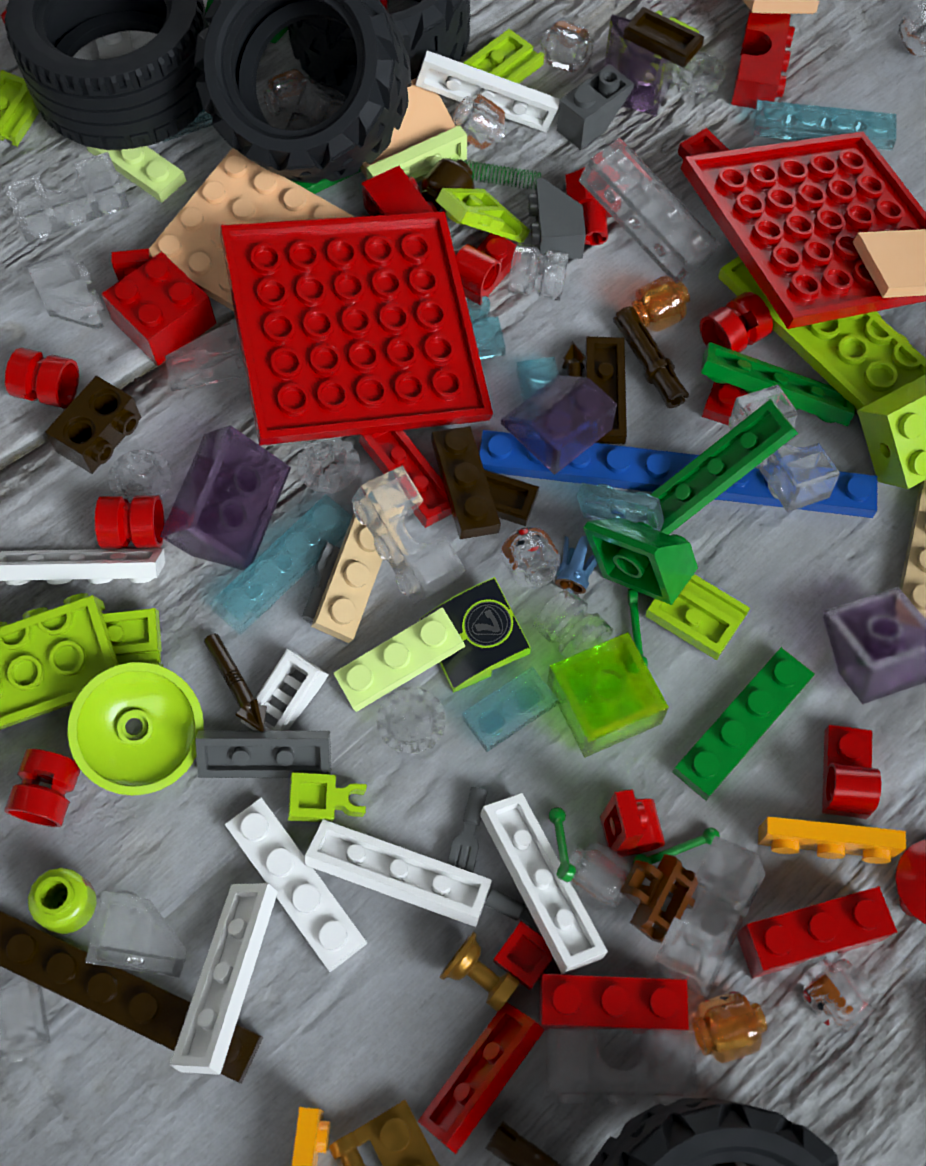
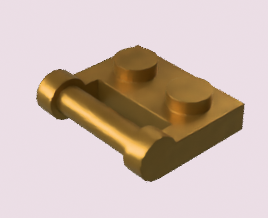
(394, 1138)

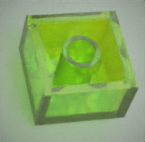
(606, 694)

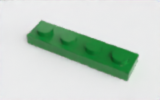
(754, 375)
(723, 464)
(743, 723)

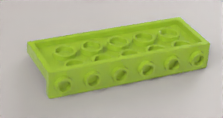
(853, 354)
(51, 657)

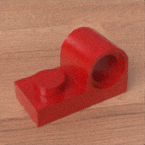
(484, 266)
(849, 780)
(631, 824)

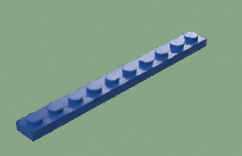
(649, 469)

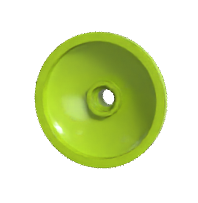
(140, 760)

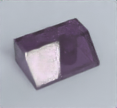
(226, 499)

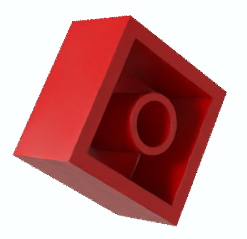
(159, 308)

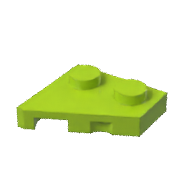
(481, 211)

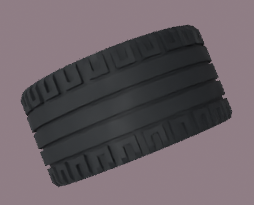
(117, 99)

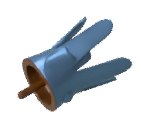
(571, 570)

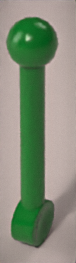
(632, 596)
(706, 837)
(566, 870)

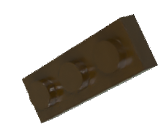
(607, 370)
(465, 482)

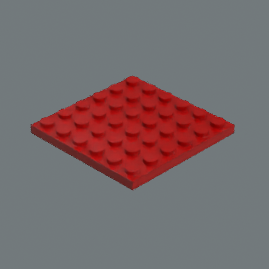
(795, 220)
(353, 326)

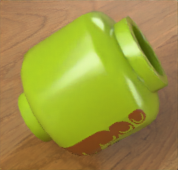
(62, 900)

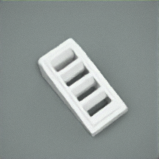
(305, 691)

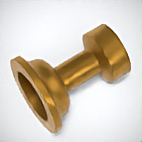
(466, 963)

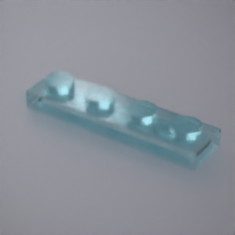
(808, 122)
(281, 565)

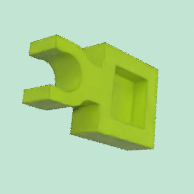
(316, 798)

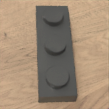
(262, 753)

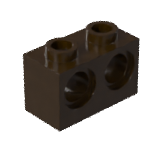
(88, 420)

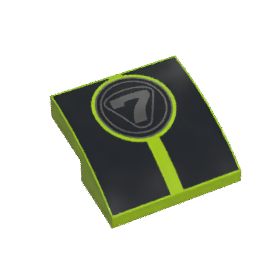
(486, 629)

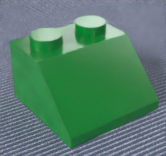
(641, 557)

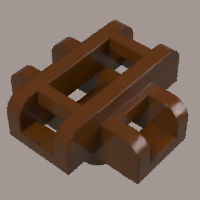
(652, 896)

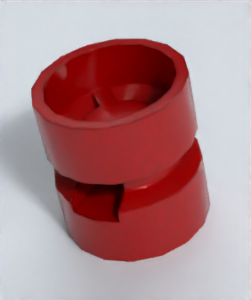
(738, 323)
(47, 379)
(121, 522)
(38, 803)

